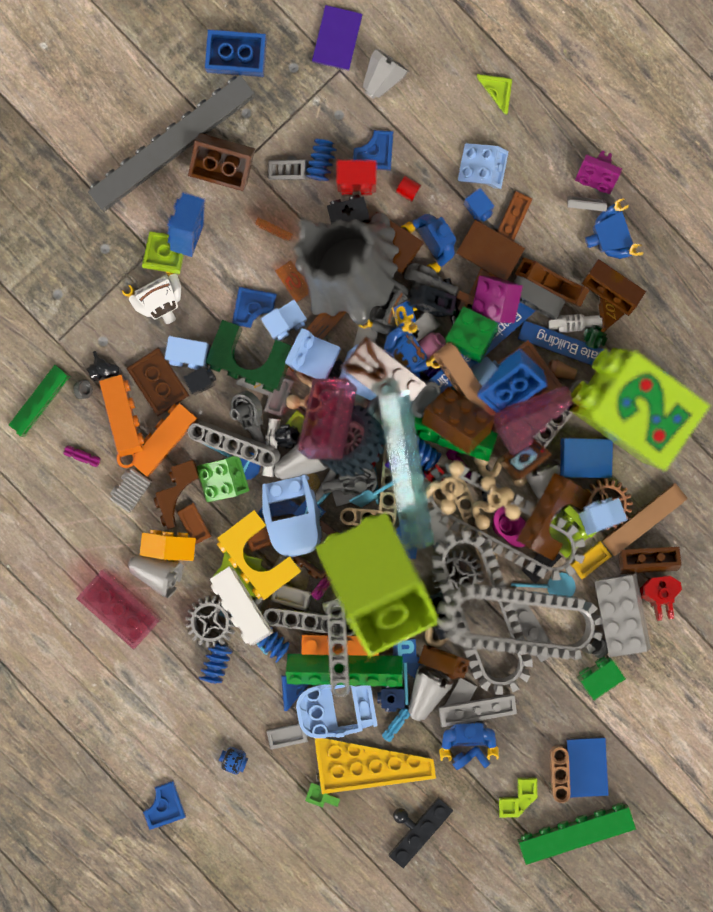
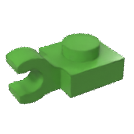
(317, 798)

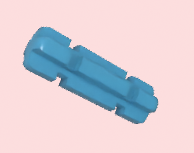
(396, 724)

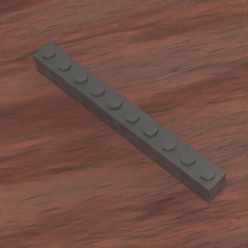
(171, 143)

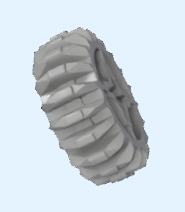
(474, 573)
(202, 617)

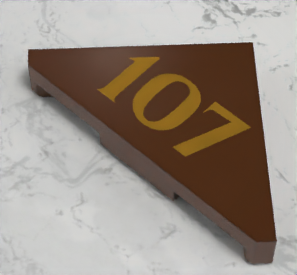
(608, 314)

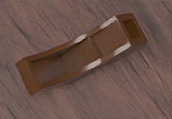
(552, 282)
(166, 500)

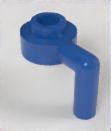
(462, 759)

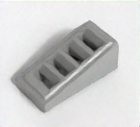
(272, 169)

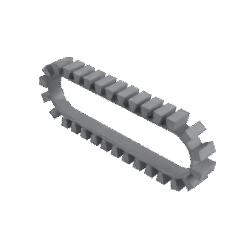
(498, 548)
(510, 616)
(517, 645)

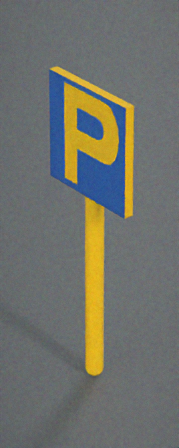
(402, 312)

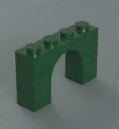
(223, 358)

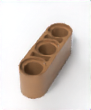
(564, 782)

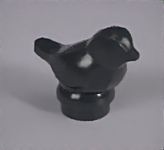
(102, 368)

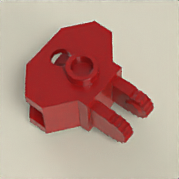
(661, 595)

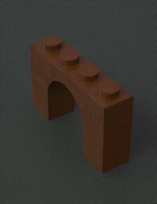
(537, 528)

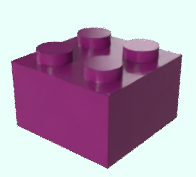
(497, 299)

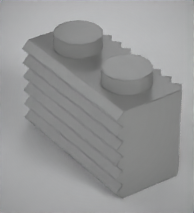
(130, 490)

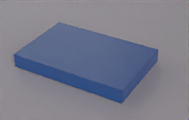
(586, 458)
(588, 767)

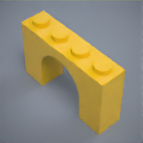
(263, 582)

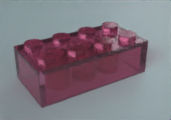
(327, 418)
(119, 608)

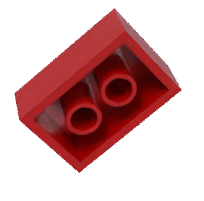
(356, 177)

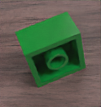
(472, 334)
(600, 677)

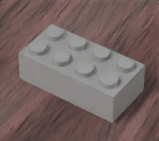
(622, 615)

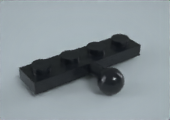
(419, 832)

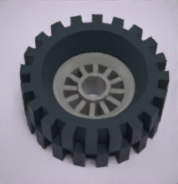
(361, 445)

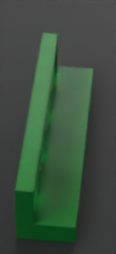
(39, 401)

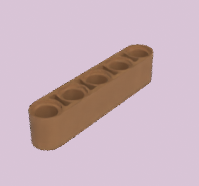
(460, 375)
(644, 519)

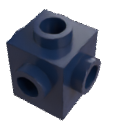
(394, 704)

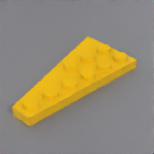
(355, 766)

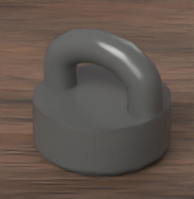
(83, 389)
(600, 648)

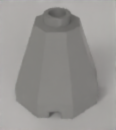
(382, 74)

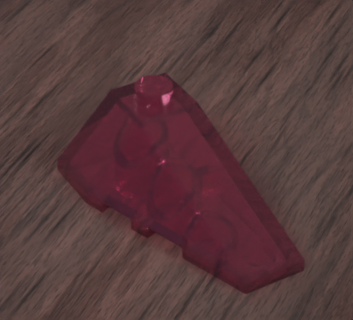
(525, 419)

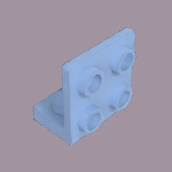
(483, 165)
(312, 355)

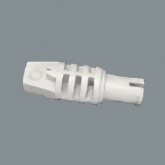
(574, 322)

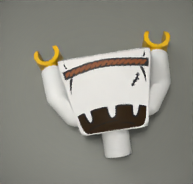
(157, 297)

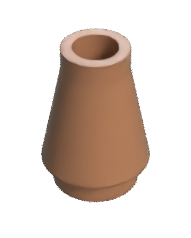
(562, 370)

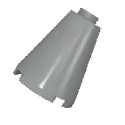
(296, 464)
(541, 476)
(157, 573)
(427, 692)

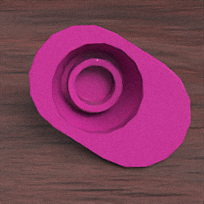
(508, 528)

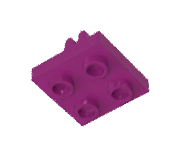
(598, 172)

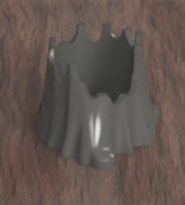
(347, 265)

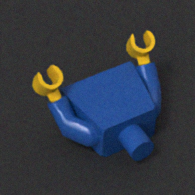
(612, 233)
(436, 236)

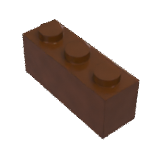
(613, 287)
(650, 560)

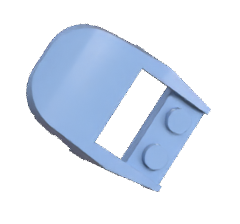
(296, 534)
(318, 715)

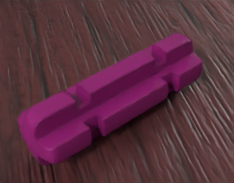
(452, 454)
(82, 456)
(321, 587)

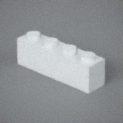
(241, 606)

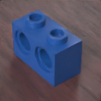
(479, 205)

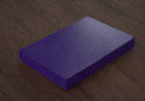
(337, 37)

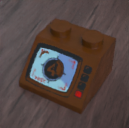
(525, 460)

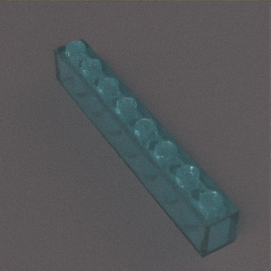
(406, 469)

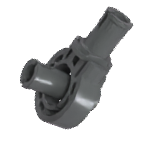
(423, 275)
(248, 414)
(352, 485)

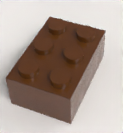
(221, 162)
(458, 420)

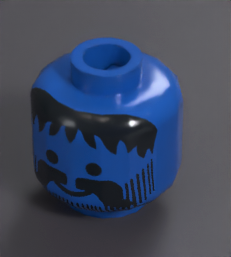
(233, 760)

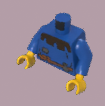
(406, 350)
(468, 736)

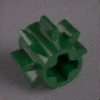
(595, 337)

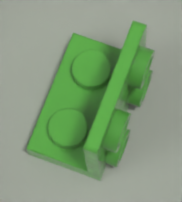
(223, 478)

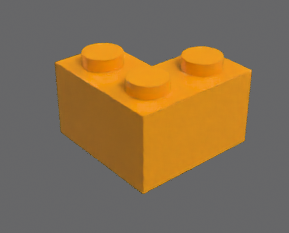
(167, 546)

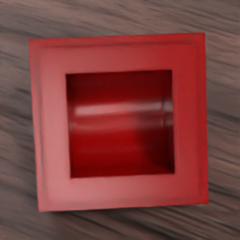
(408, 188)

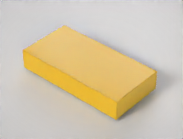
(593, 559)

